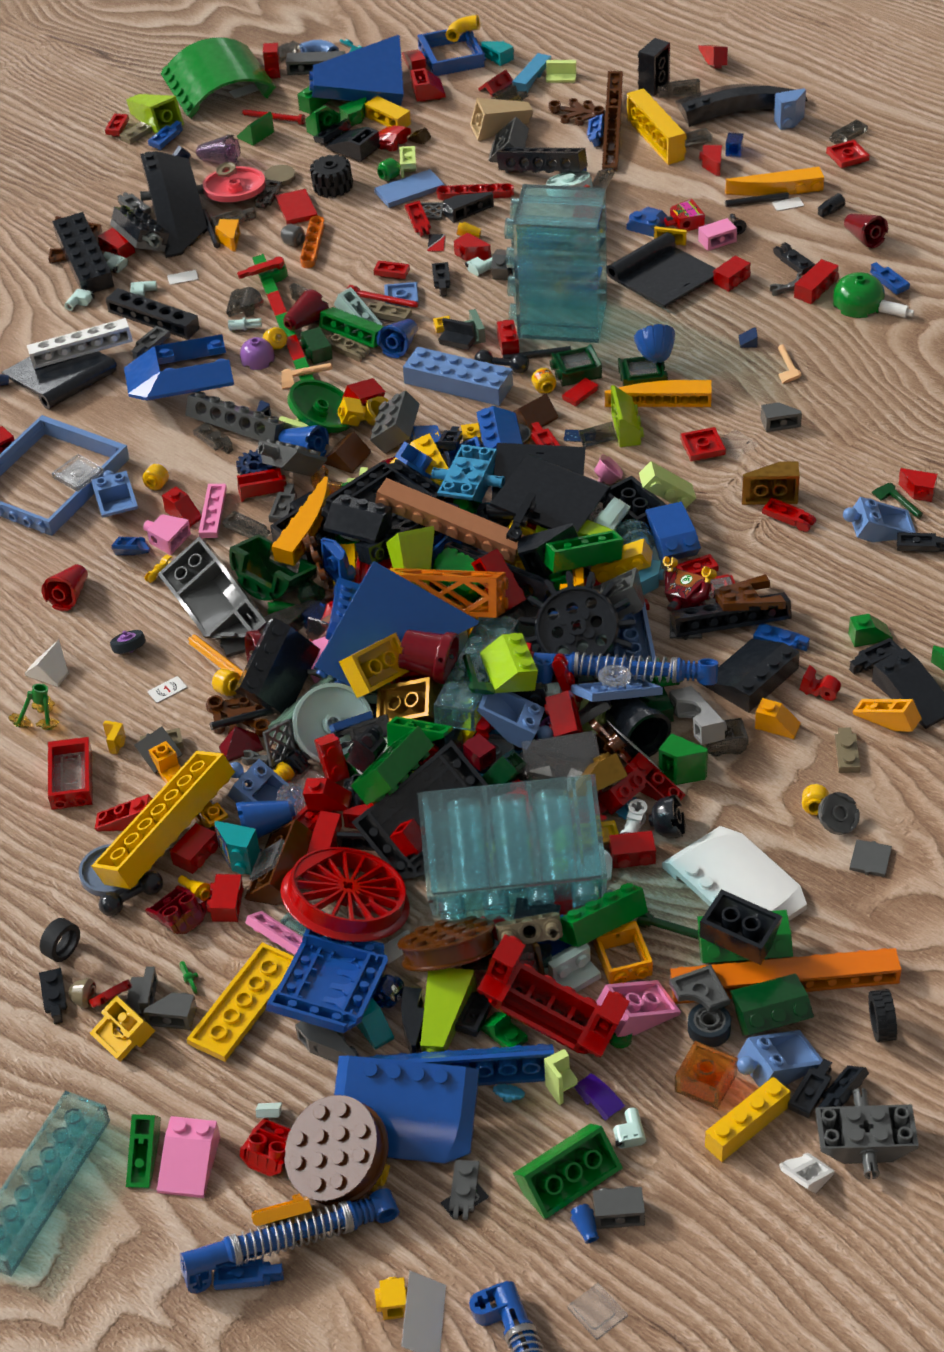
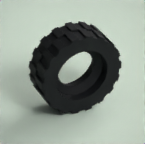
(882, 1015)

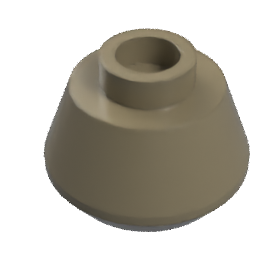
(82, 992)

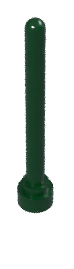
(649, 920)

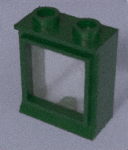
(576, 365)
(640, 370)

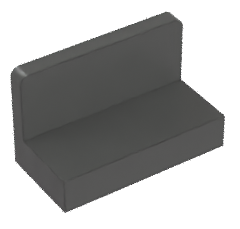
(142, 991)

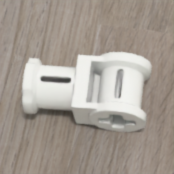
(636, 816)

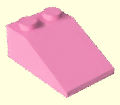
(647, 1006)
(188, 1156)

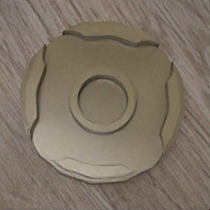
(280, 173)

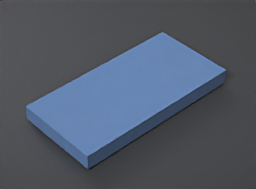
(408, 188)
(597, 692)

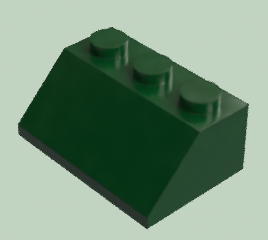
(771, 1004)

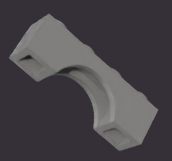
(706, 722)

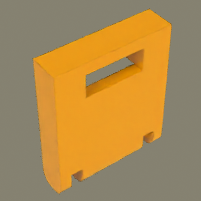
(281, 1211)

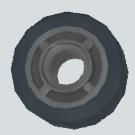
(709, 1027)

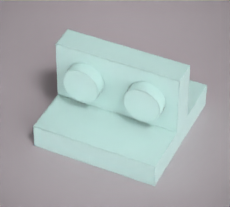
(573, 968)

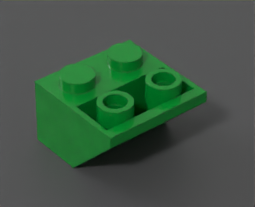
(683, 760)

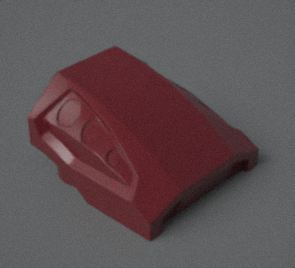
(178, 910)

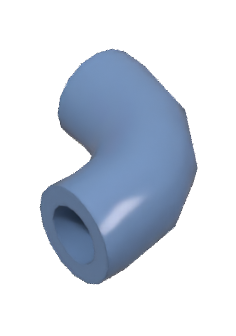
(318, 46)

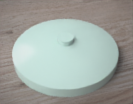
(320, 709)

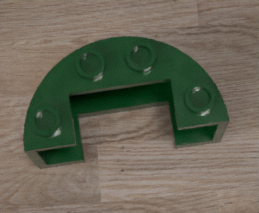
(263, 576)

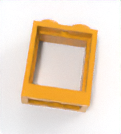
(627, 934)

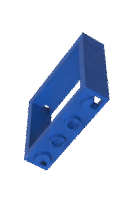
(448, 66)

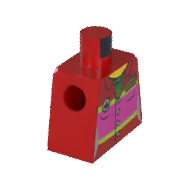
(685, 216)

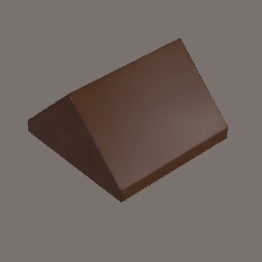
(538, 410)
(348, 453)

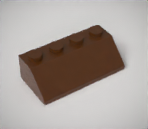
(268, 886)

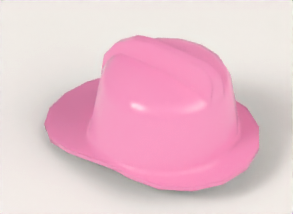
(608, 470)

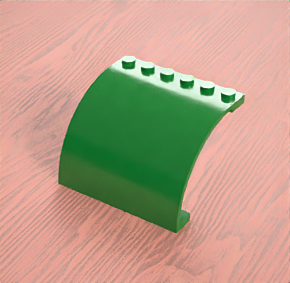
(208, 67)

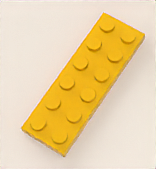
(240, 1003)

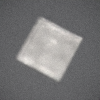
(77, 472)

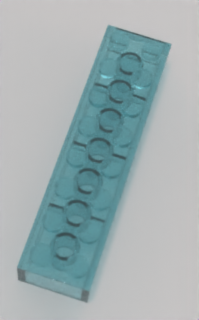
(456, 703)
(46, 1173)

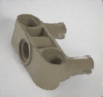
(546, 926)

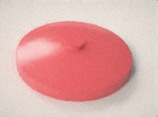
(237, 187)

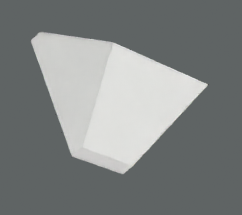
(49, 666)

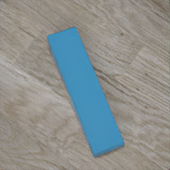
(532, 71)

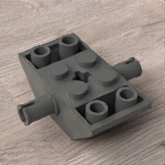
(290, 457)
(866, 1132)

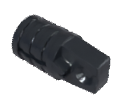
(831, 205)

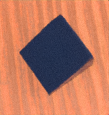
(749, 338)
(264, 407)

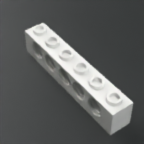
(79, 343)

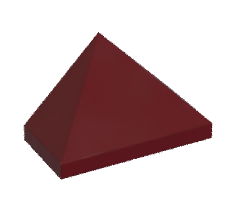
(238, 741)

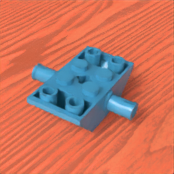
(469, 474)

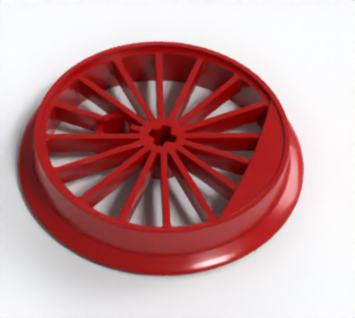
(357, 894)

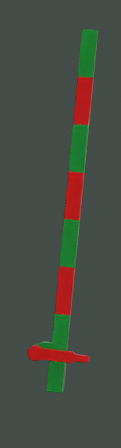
(268, 280)

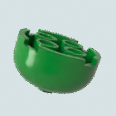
(858, 295)

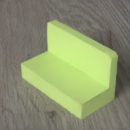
(560, 71)

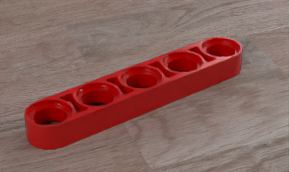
(498, 190)

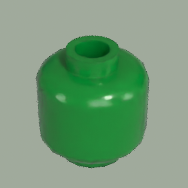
(388, 169)

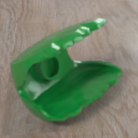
(452, 560)

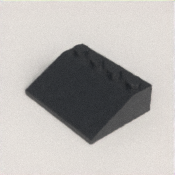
(277, 667)
(755, 672)

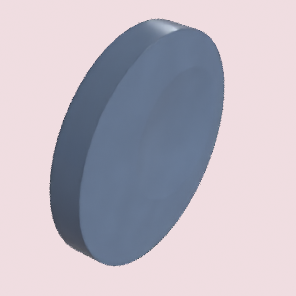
(90, 879)

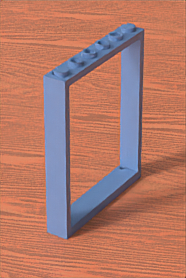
(44, 425)

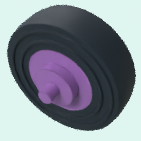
(127, 641)

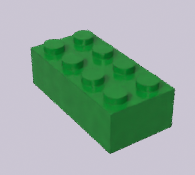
(393, 766)

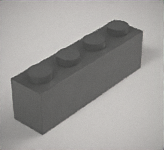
(303, 62)

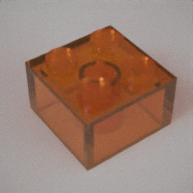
(706, 1074)

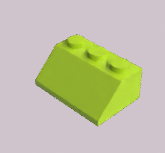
(625, 418)
(510, 664)

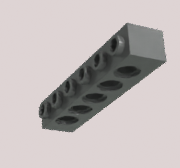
(208, 410)

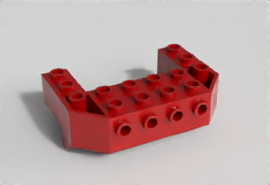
(509, 976)

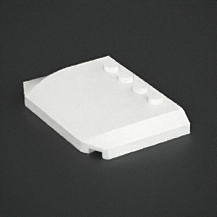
(735, 864)

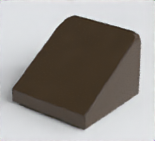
(420, 136)

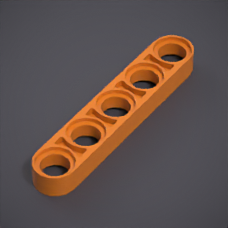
(316, 225)

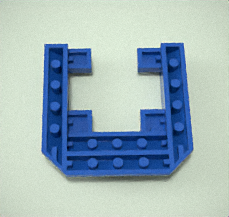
(149, 383)

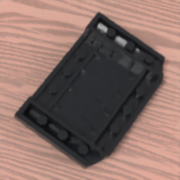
(369, 482)
(441, 772)

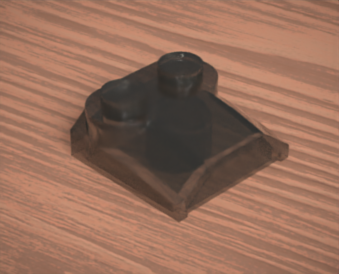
(735, 739)

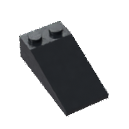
(906, 678)

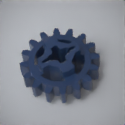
(251, 463)

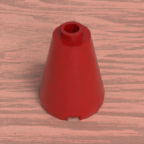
(65, 587)

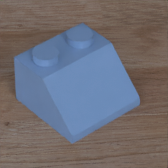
(789, 108)

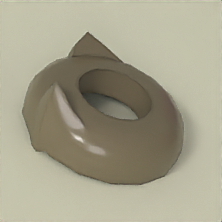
(226, 166)

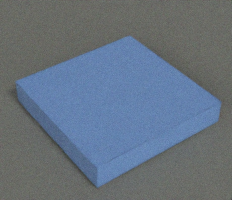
(402, 290)

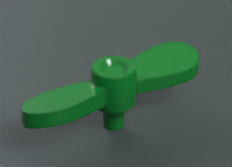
(188, 976)

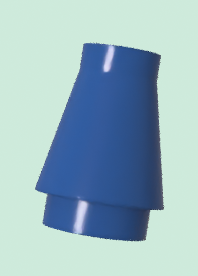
(584, 1221)

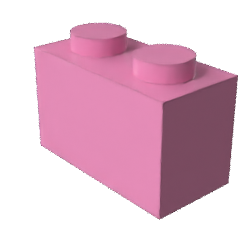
(717, 234)

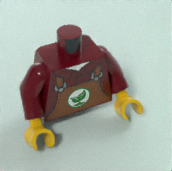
(686, 588)

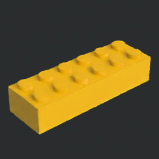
(656, 126)

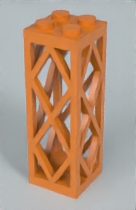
(494, 581)

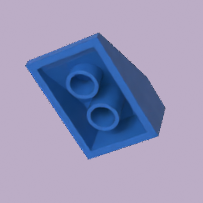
(673, 531)

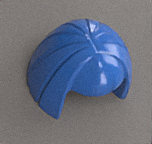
(655, 342)

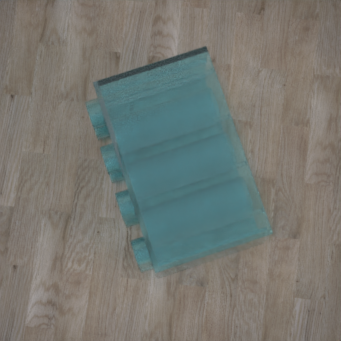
(558, 262)
(512, 843)

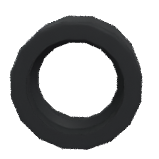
(55, 930)

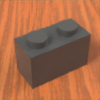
(618, 1207)

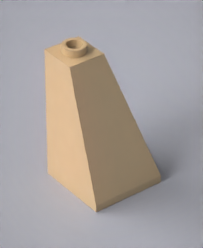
(494, 114)

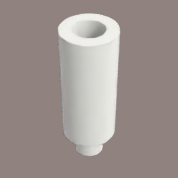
(895, 309)

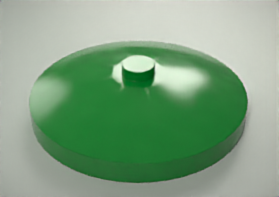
(317, 404)

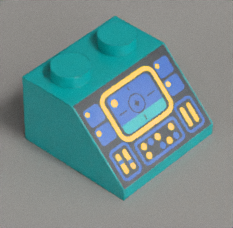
(238, 846)

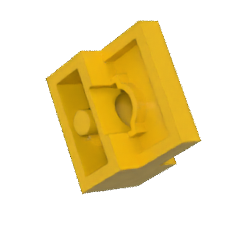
(132, 1025)

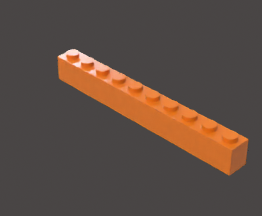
(814, 971)

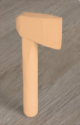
(793, 373)
(287, 374)

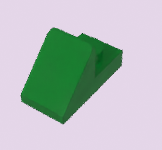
(503, 1031)

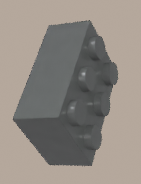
(394, 421)

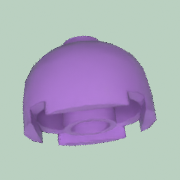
(256, 353)

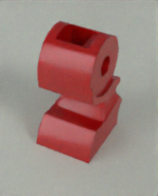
(825, 687)

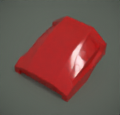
(392, 136)
(265, 1147)

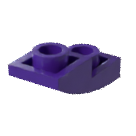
(600, 1095)

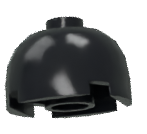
(667, 817)

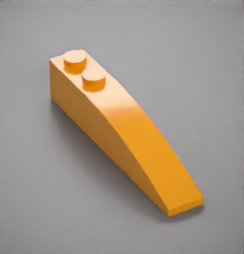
(790, 181)
(668, 393)

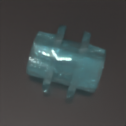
(634, 530)

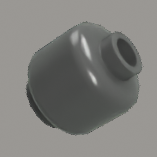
(292, 235)

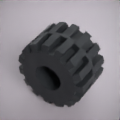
(331, 175)

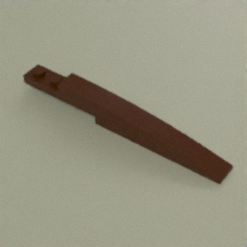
(612, 120)

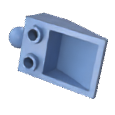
(114, 493)
(878, 520)
(514, 717)
(261, 780)
(778, 1055)

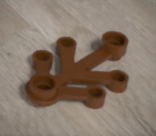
(576, 110)
(310, 544)
(216, 706)
(615, 742)

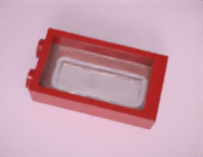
(70, 773)

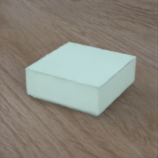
(268, 1110)

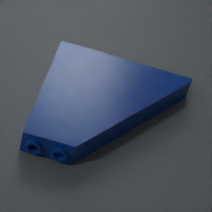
(361, 73)
(385, 607)

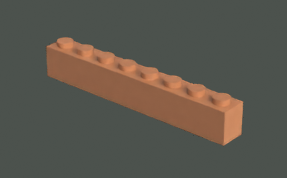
(446, 519)

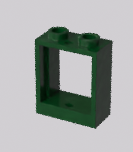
(505, 769)

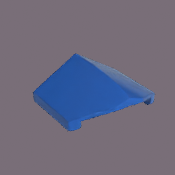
(130, 546)

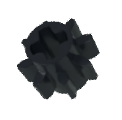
(298, 761)

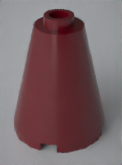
(867, 228)
(305, 310)

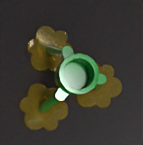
(41, 703)

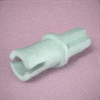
(244, 324)

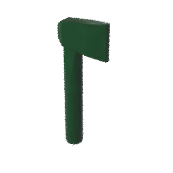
(890, 489)
(475, 686)

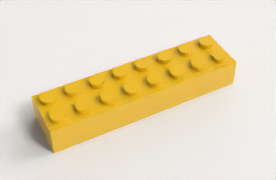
(163, 819)

